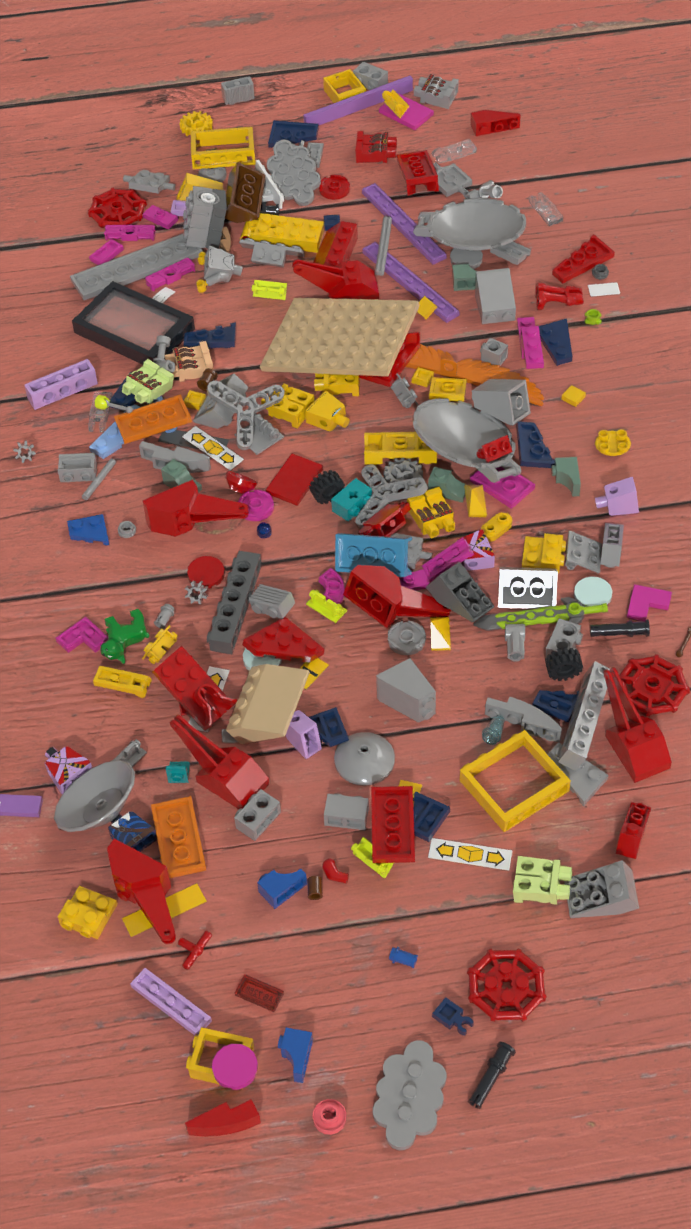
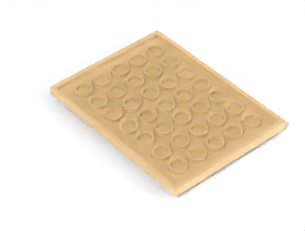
(340, 336)

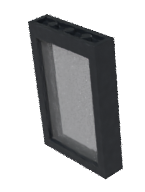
(131, 322)

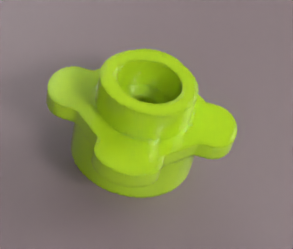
(593, 317)

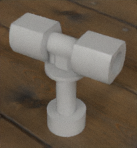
(486, 190)
(163, 342)

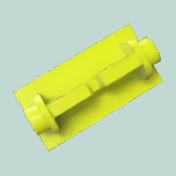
(269, 289)
(326, 608)
(364, 853)

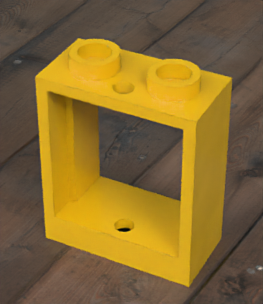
(344, 78)
(205, 1073)

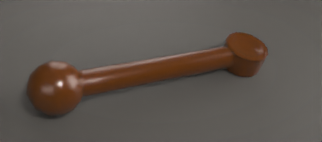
(679, 653)

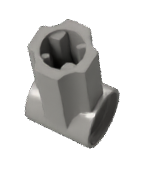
(515, 641)

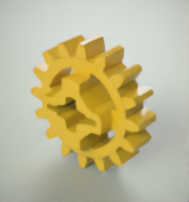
(195, 122)

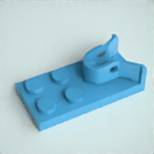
(371, 551)

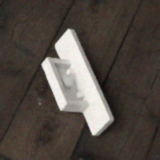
(270, 190)

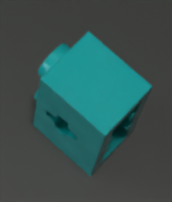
(351, 499)

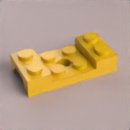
(396, 445)

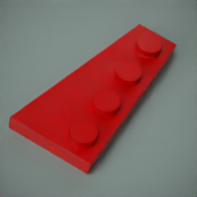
(586, 258)

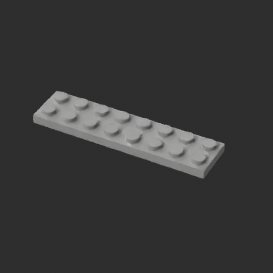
(133, 266)

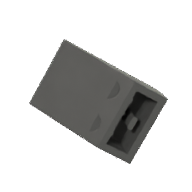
(460, 593)

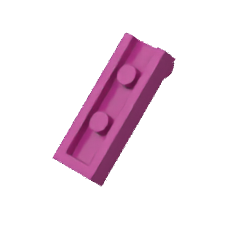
(446, 559)

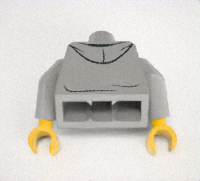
(217, 267)

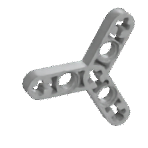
(250, 401)
(387, 492)

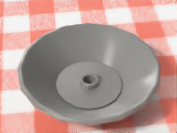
(95, 797)

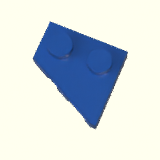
(88, 529)

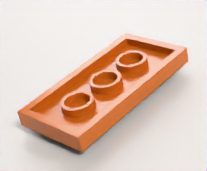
(152, 419)
(178, 837)

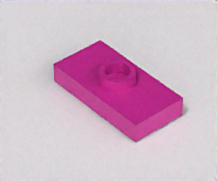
(160, 217)
(106, 252)
(416, 581)

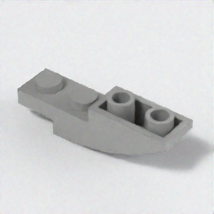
(161, 456)
(529, 717)

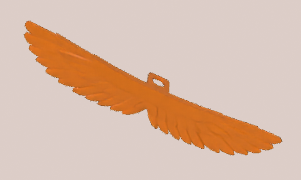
(469, 369)

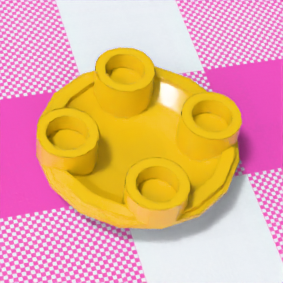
(612, 442)

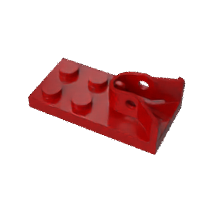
(418, 170)
(409, 348)
(193, 688)
(392, 824)

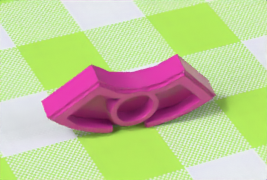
(333, 586)

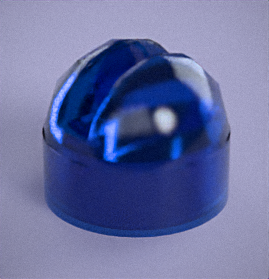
(264, 530)

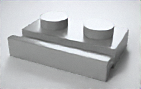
(512, 252)

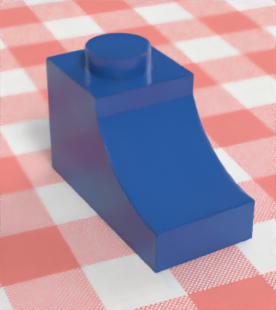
(279, 887)
(296, 1047)

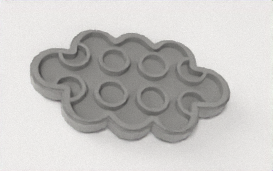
(294, 172)
(409, 1095)

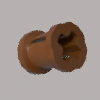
(208, 376)

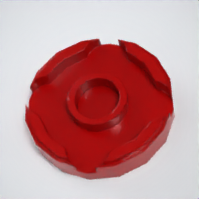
(334, 187)
(206, 569)

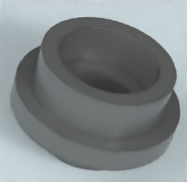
(600, 271)

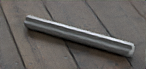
(383, 246)

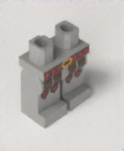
(436, 91)

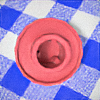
(329, 1116)

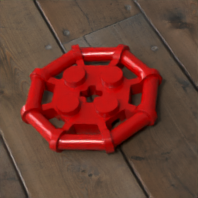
(125, 204)
(663, 687)
(506, 972)

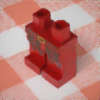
(375, 147)

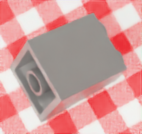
(495, 296)
(503, 399)
(407, 691)

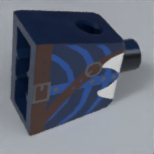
(132, 831)

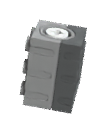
(204, 217)

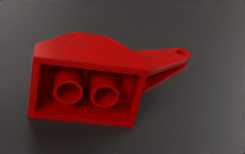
(344, 281)
(182, 506)
(383, 598)
(637, 741)
(228, 773)
(144, 883)

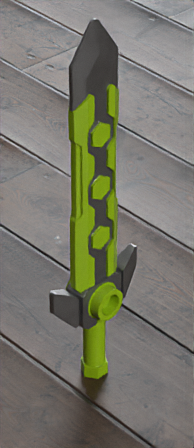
(571, 611)

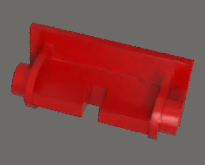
(495, 449)

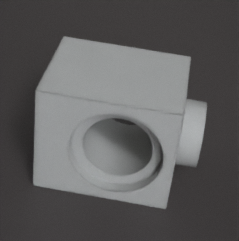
(494, 352)

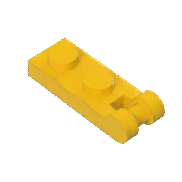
(122, 681)

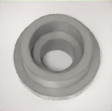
(126, 529)

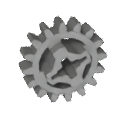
(402, 470)

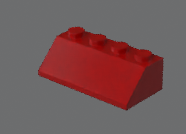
(337, 244)

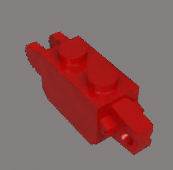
(386, 520)

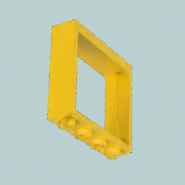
(224, 157)
(529, 806)

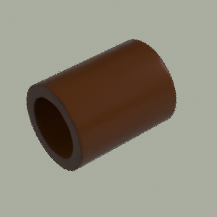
(314, 887)

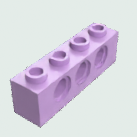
(61, 384)

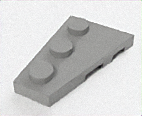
(584, 780)

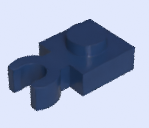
(451, 1015)

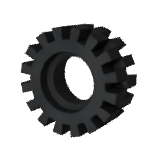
(326, 486)
(564, 664)

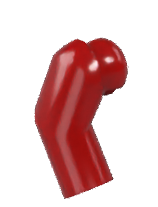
(332, 872)

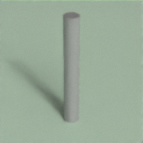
(93, 486)

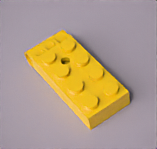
(285, 230)

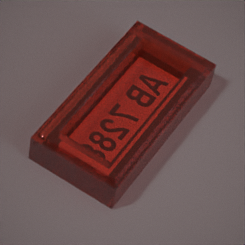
(259, 993)

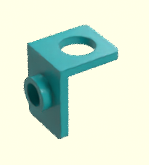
(178, 772)

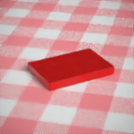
(294, 479)

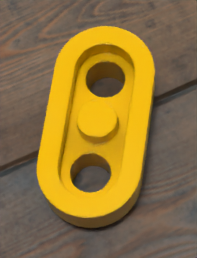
(499, 524)

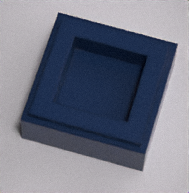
(330, 221)

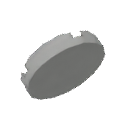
(460, 256)
(406, 638)

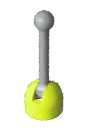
(103, 402)

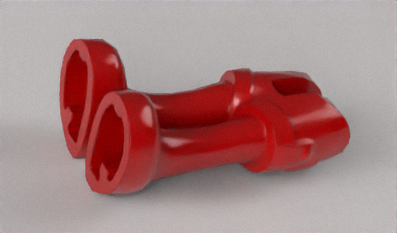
(567, 295)

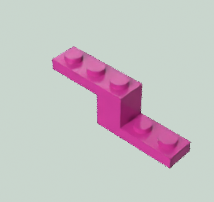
(530, 343)

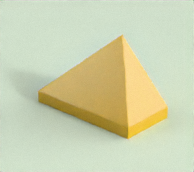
(475, 501)
(440, 633)

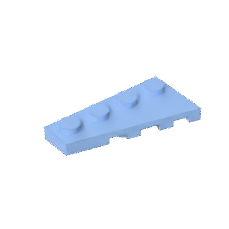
(109, 441)

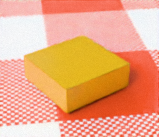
(426, 307)
(422, 377)
(573, 396)
(194, 399)

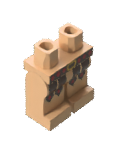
(190, 361)

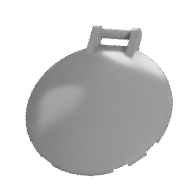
(473, 224)
(459, 433)

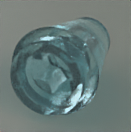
(493, 731)

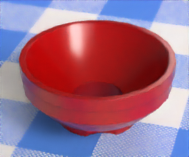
(240, 482)

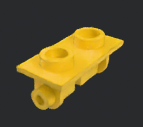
(395, 102)
(164, 639)

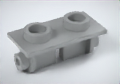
(407, 396)
(131, 753)

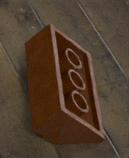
(244, 194)

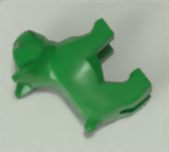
(123, 635)

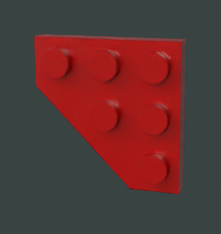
(284, 642)

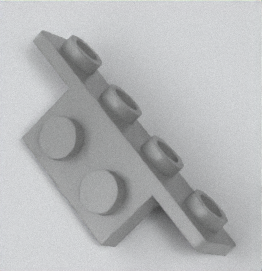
(270, 254)

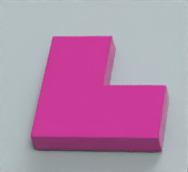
(647, 597)
(82, 632)

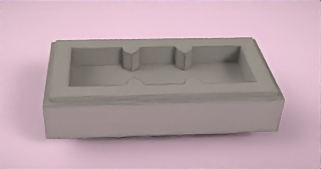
(316, 152)

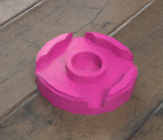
(259, 505)
(235, 1066)

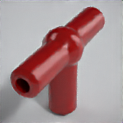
(195, 949)

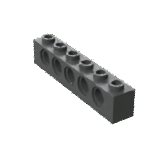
(234, 602)

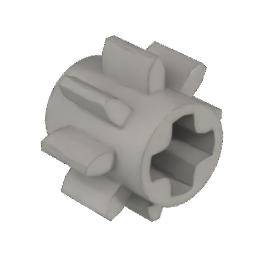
(25, 446)
(194, 596)

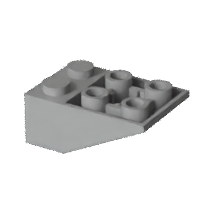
(603, 891)

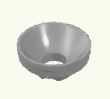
(216, 174)

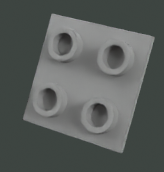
(263, 434)
(583, 552)

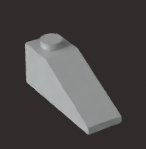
(612, 545)

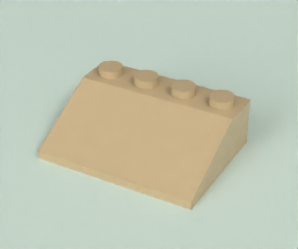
(267, 703)

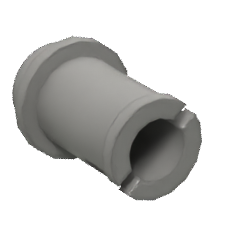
(164, 616)

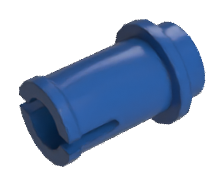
(403, 957)

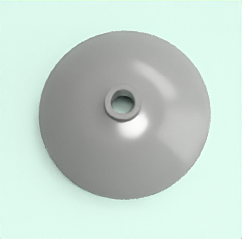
(368, 766)

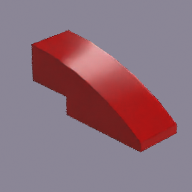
(224, 1120)

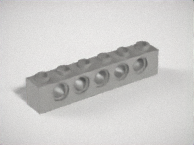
(584, 717)

